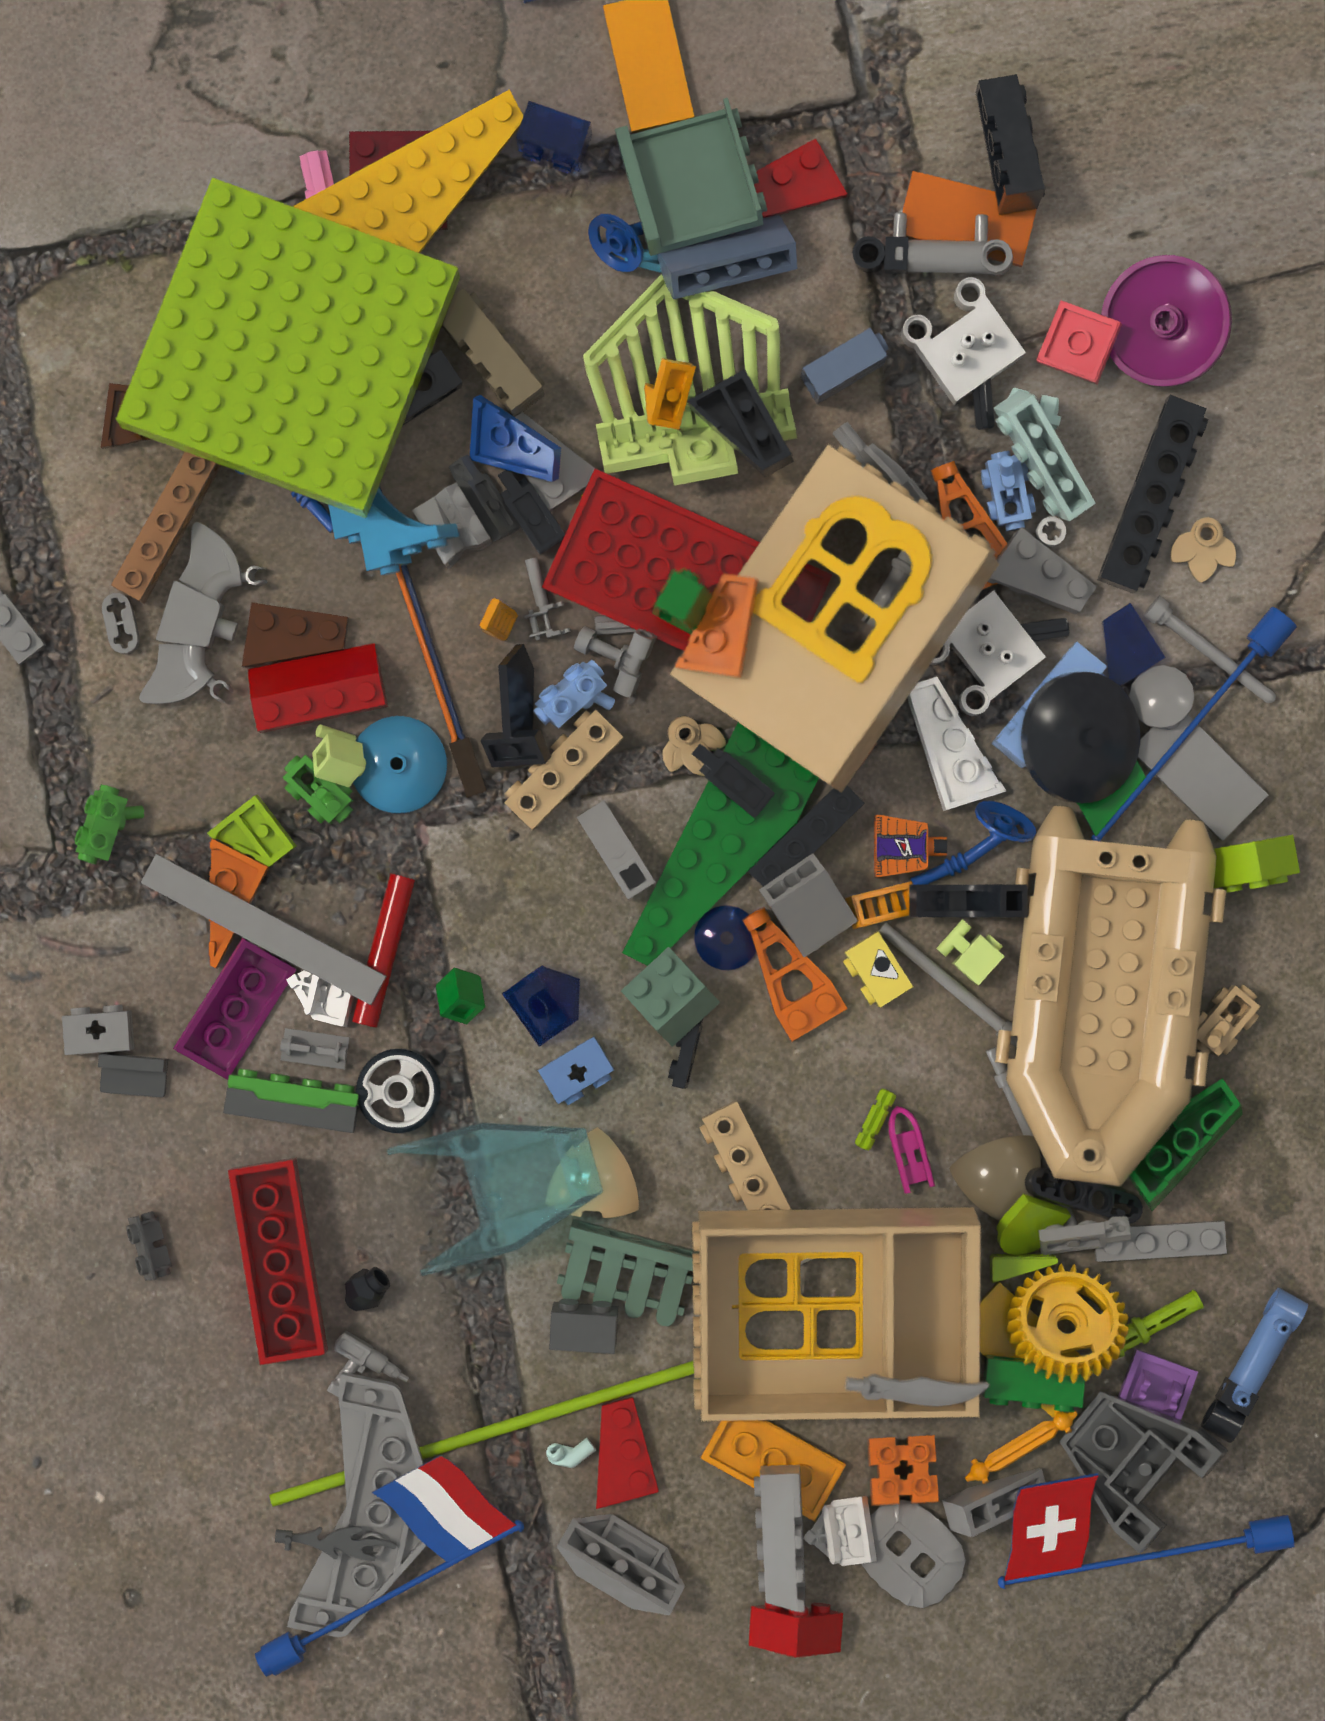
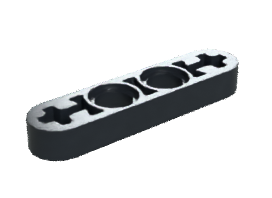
(1083, 1197)

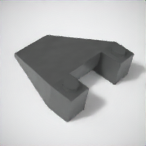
(1131, 1454)

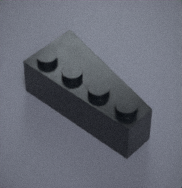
(1010, 144)

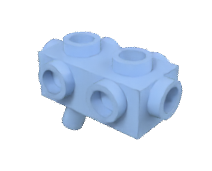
(1006, 481)
(577, 690)

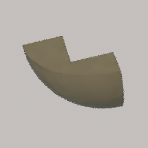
(997, 1172)

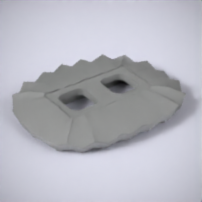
(926, 1536)

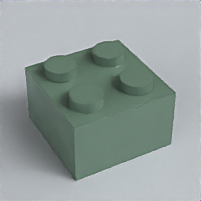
(670, 996)

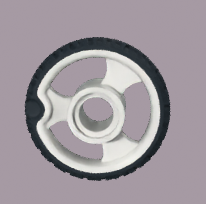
(410, 1065)

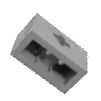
(78, 1033)

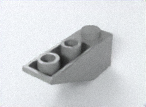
(616, 850)

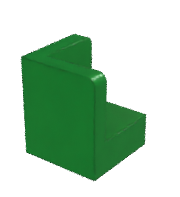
(460, 995)

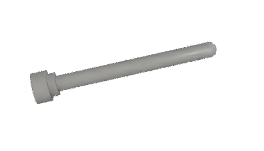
(1161, 613)

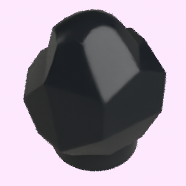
(366, 1289)

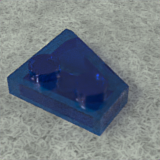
(1128, 645)

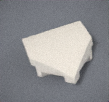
(322, 999)
(844, 1532)

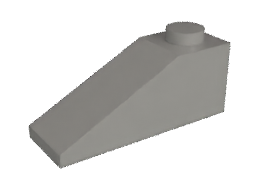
(987, 1504)

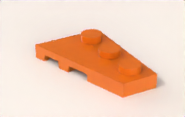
(723, 633)

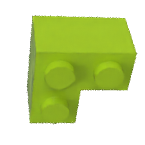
(1256, 863)

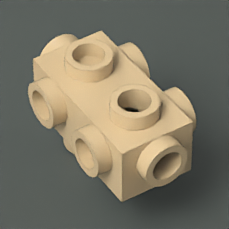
(1219, 1026)

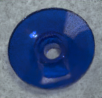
(708, 939)

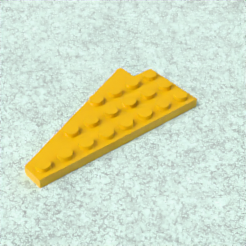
(421, 184)

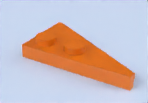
(237, 875)

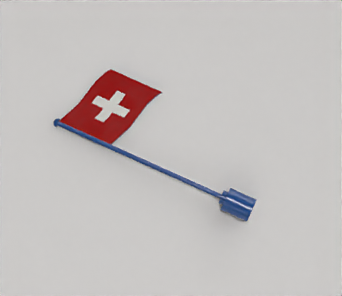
(1054, 1530)

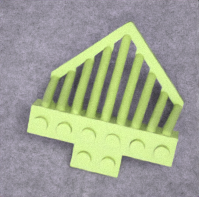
(694, 449)

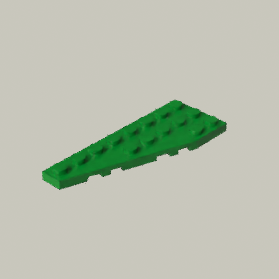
(720, 845)

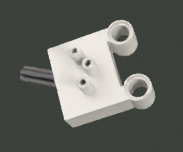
(968, 352)
(997, 647)

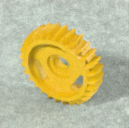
(1060, 1300)

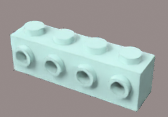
(1044, 456)

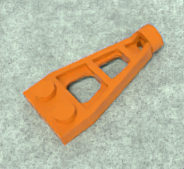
(959, 489)
(809, 1010)

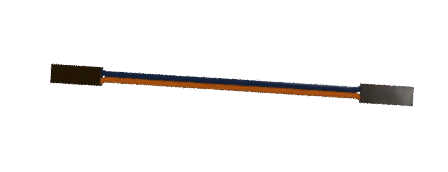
(461, 749)

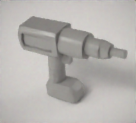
(361, 1356)

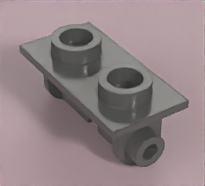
(143, 1235)

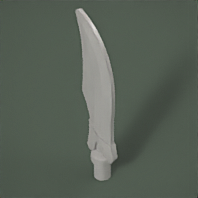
(915, 1391)

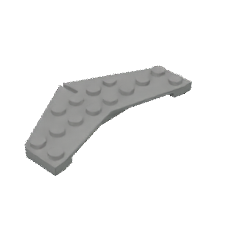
(376, 1450)

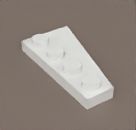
(950, 748)

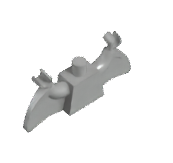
(195, 619)

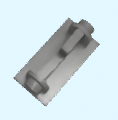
(314, 1048)

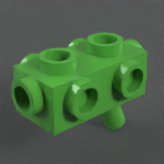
(327, 799)
(104, 818)

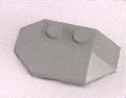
(622, 1563)

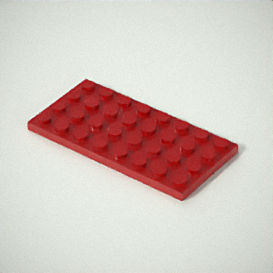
(637, 543)

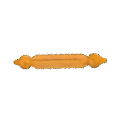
(1021, 1446)

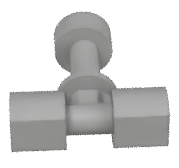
(627, 659)

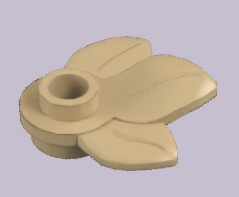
(1204, 554)
(679, 749)

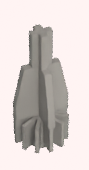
(878, 459)

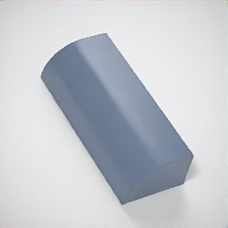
(729, 259)

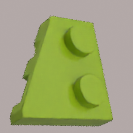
(254, 832)

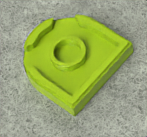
(1021, 1224)

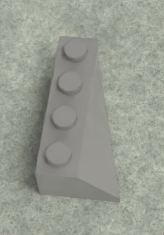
(782, 1536)

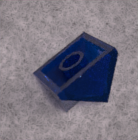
(545, 1002)

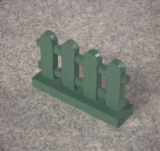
(617, 1245)

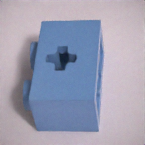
(586, 1054)

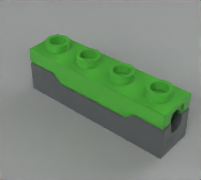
(292, 1102)

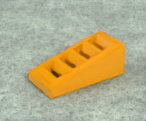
(498, 620)
(855, 906)

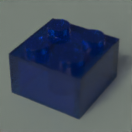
(553, 137)

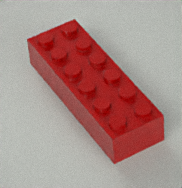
(278, 1261)

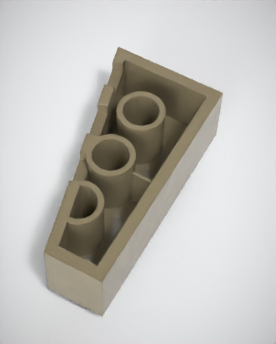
(491, 355)

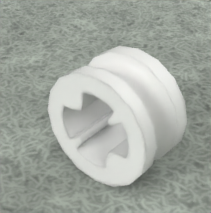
(1059, 525)

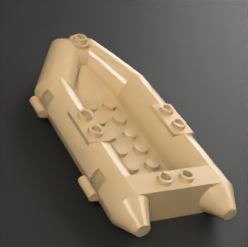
(1109, 994)

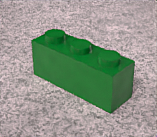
(1017, 1382)

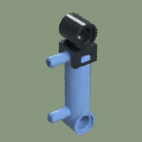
(1239, 1391)

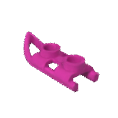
(906, 1143)

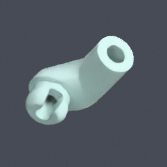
(569, 1456)

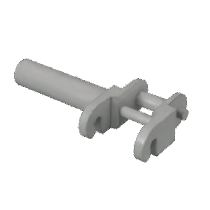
(542, 602)

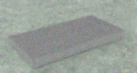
(1202, 777)

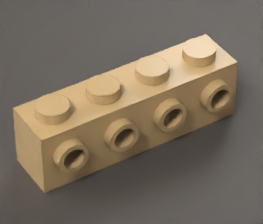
(568, 766)
(742, 1159)

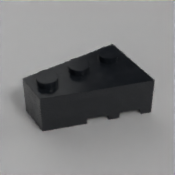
(743, 422)

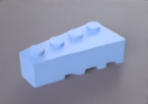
(1075, 660)

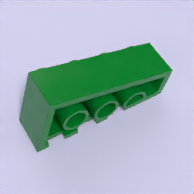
(682, 601)
(1186, 1142)

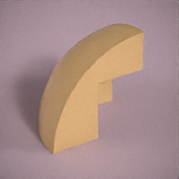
(616, 1178)

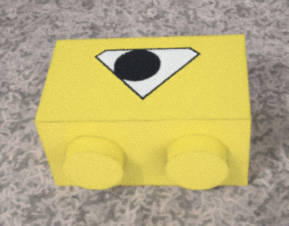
(877, 970)

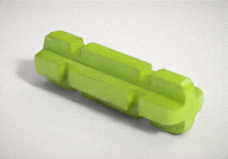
(875, 1119)

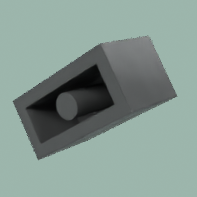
(583, 1326)

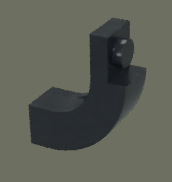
(968, 900)

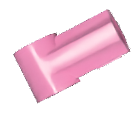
(316, 172)

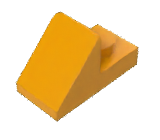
(670, 393)

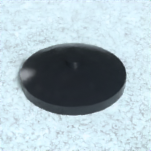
(1080, 737)

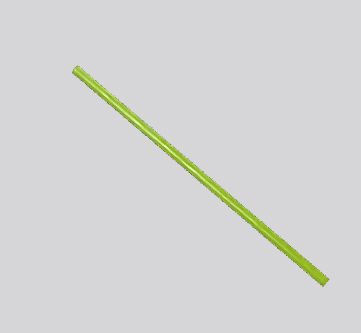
(503, 1427)

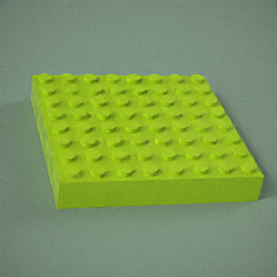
(288, 347)

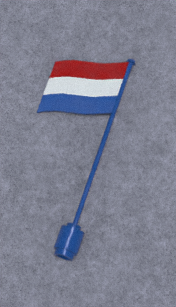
(443, 1513)

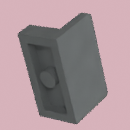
(133, 1075)

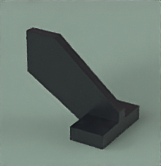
(518, 741)

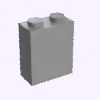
(808, 905)

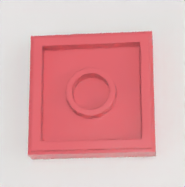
(1079, 342)

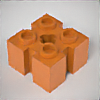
(918, 1484)

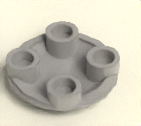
(1162, 696)

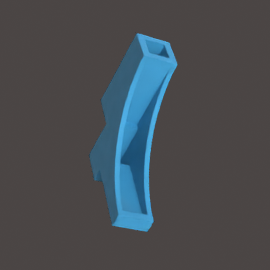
(388, 534)

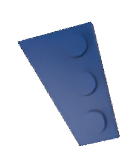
(510, 444)

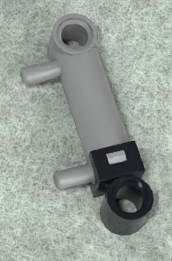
(908, 255)

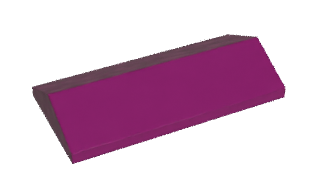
(235, 1008)

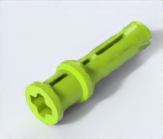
(1141, 1329)

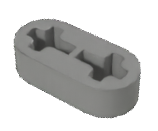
(128, 621)

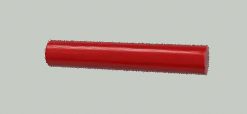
(385, 944)

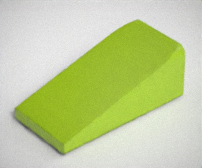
(1008, 1266)

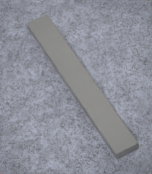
(263, 929)

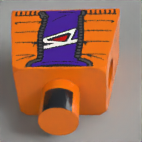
(903, 846)

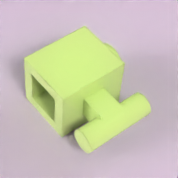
(338, 756)
(976, 957)

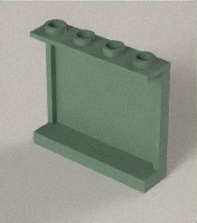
(691, 180)

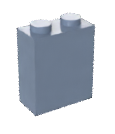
(844, 365)

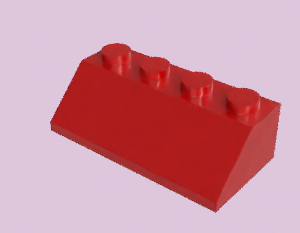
(316, 688)

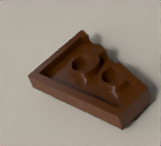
(290, 633)

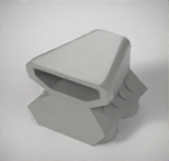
(453, 508)

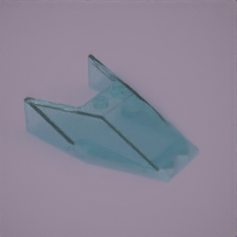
(519, 1182)

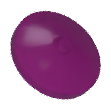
(1171, 320)

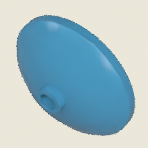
(422, 768)

